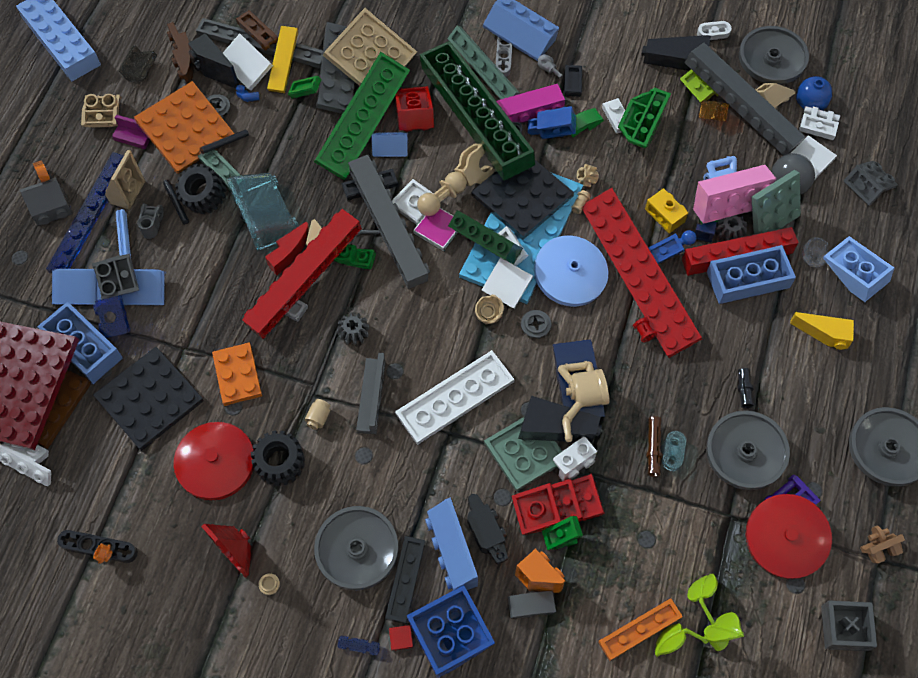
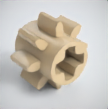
(587, 175)

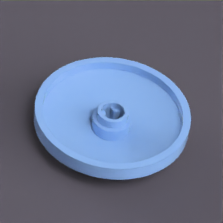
(571, 271)

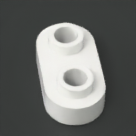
(716, 30)

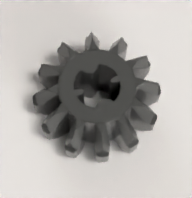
(731, 227)
(345, 326)

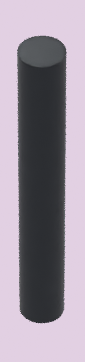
(222, 142)
(175, 201)

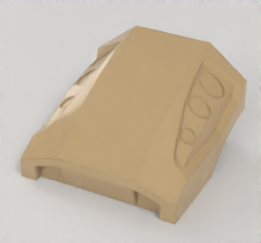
(100, 110)

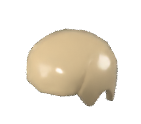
(489, 309)

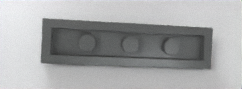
(371, 395)

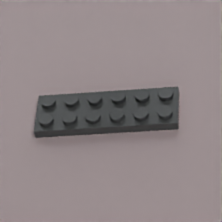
(335, 87)

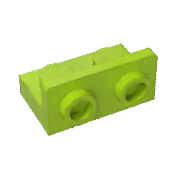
(697, 86)

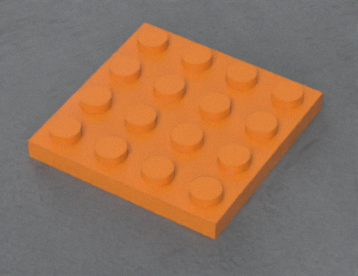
(182, 126)

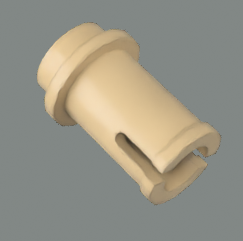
(582, 198)

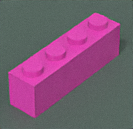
(527, 105)

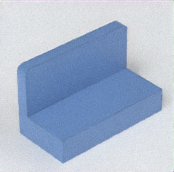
(390, 144)

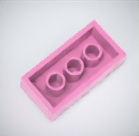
(730, 193)

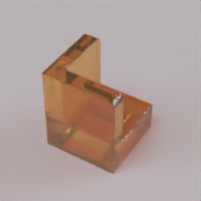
(713, 110)

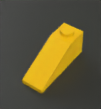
(828, 330)

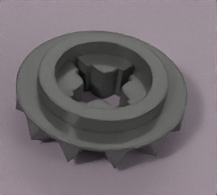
(222, 101)
(541, 318)

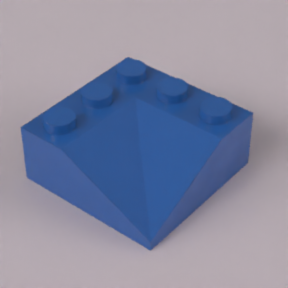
(450, 631)

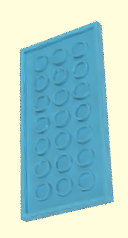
(482, 261)

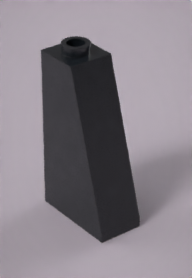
(672, 51)
(545, 418)

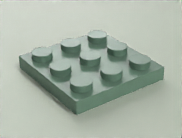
(777, 204)
(521, 459)

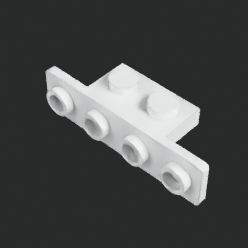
(26, 461)

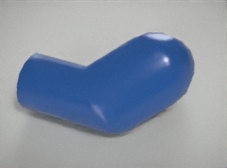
(245, 95)

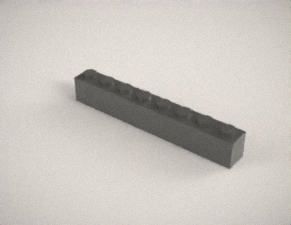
(744, 99)
(388, 221)

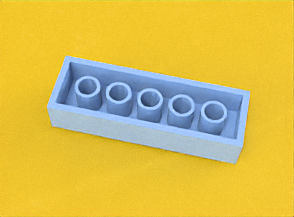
(59, 37)

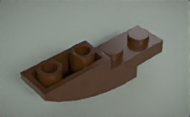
(181, 55)

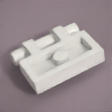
(819, 123)

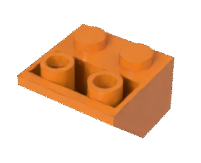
(538, 574)

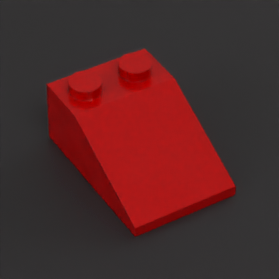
(414, 109)

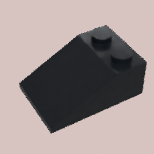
(212, 61)

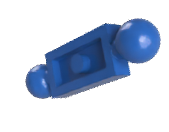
(671, 246)

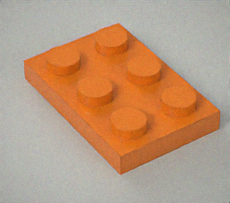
(237, 374)

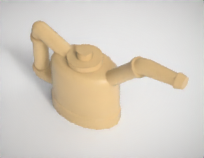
(584, 388)

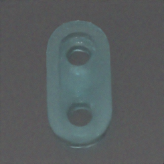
(674, 452)

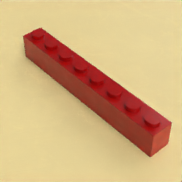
(302, 273)

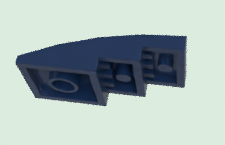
(575, 353)

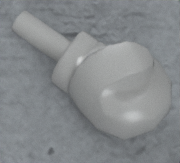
(546, 63)

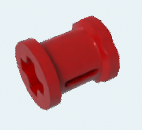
(644, 330)

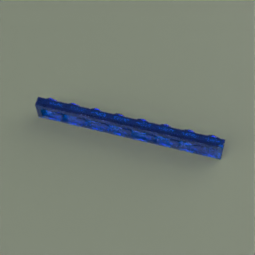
(85, 218)

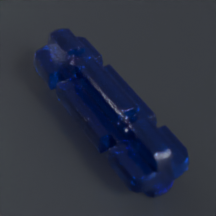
(358, 645)

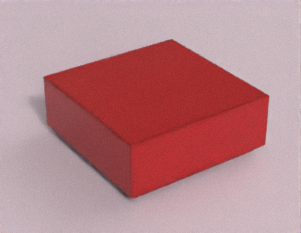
(401, 638)

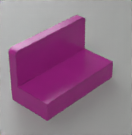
(130, 133)

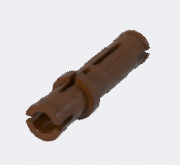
(654, 452)

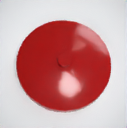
(214, 461)
(788, 536)

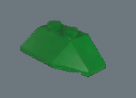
(644, 116)

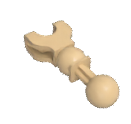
(465, 174)

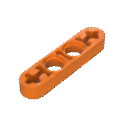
(41, 171)

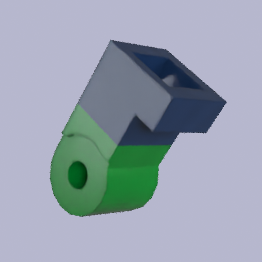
(705, 231)

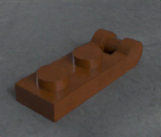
(257, 29)

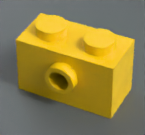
(666, 210)

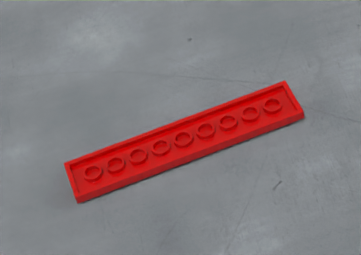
(641, 273)

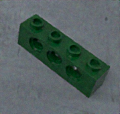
(485, 237)

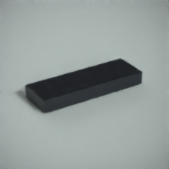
(352, 192)

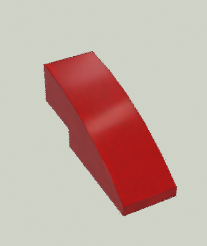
(288, 248)

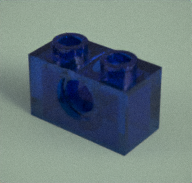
(116, 305)

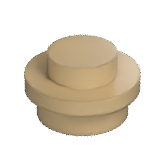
(269, 584)

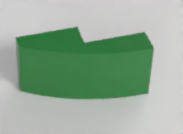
(587, 119)
(356, 257)

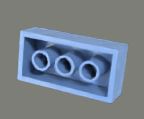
(750, 274)
(93, 352)

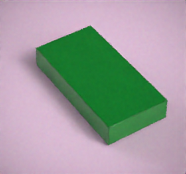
(304, 87)

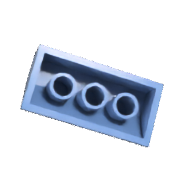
(521, 27)
(452, 546)

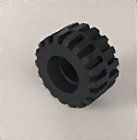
(192, 180)
(268, 446)

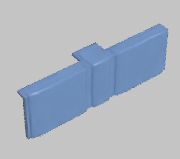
(82, 288)

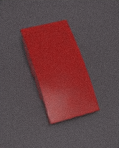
(550, 504)

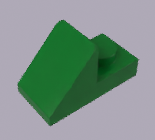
(562, 533)

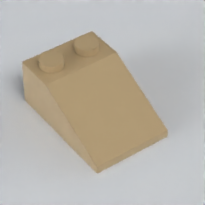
(125, 183)

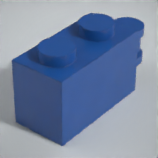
(553, 123)

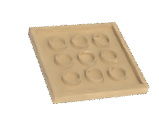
(362, 42)

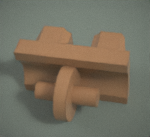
(881, 542)

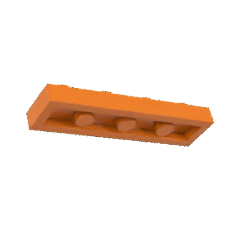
(640, 629)

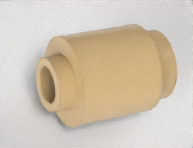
(317, 414)

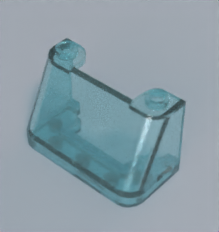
(262, 207)

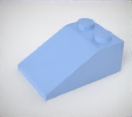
(859, 268)

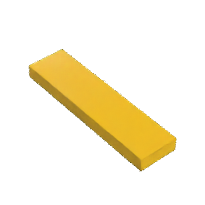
(282, 59)

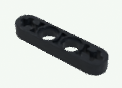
(97, 540)

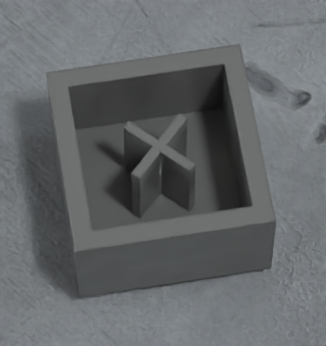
(848, 625)

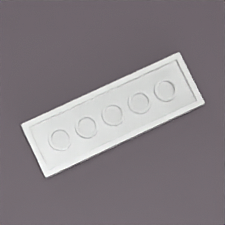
(454, 397)

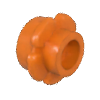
(102, 553)

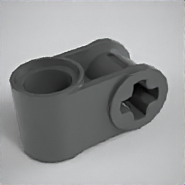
(150, 220)

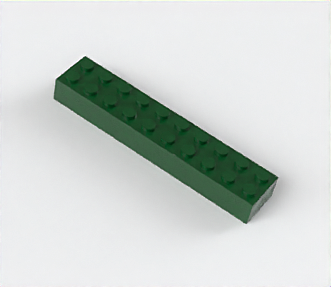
(477, 110)

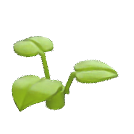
(717, 634)

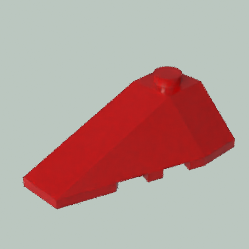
(231, 544)

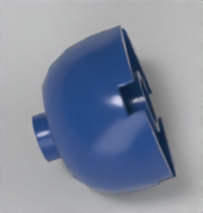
(814, 92)

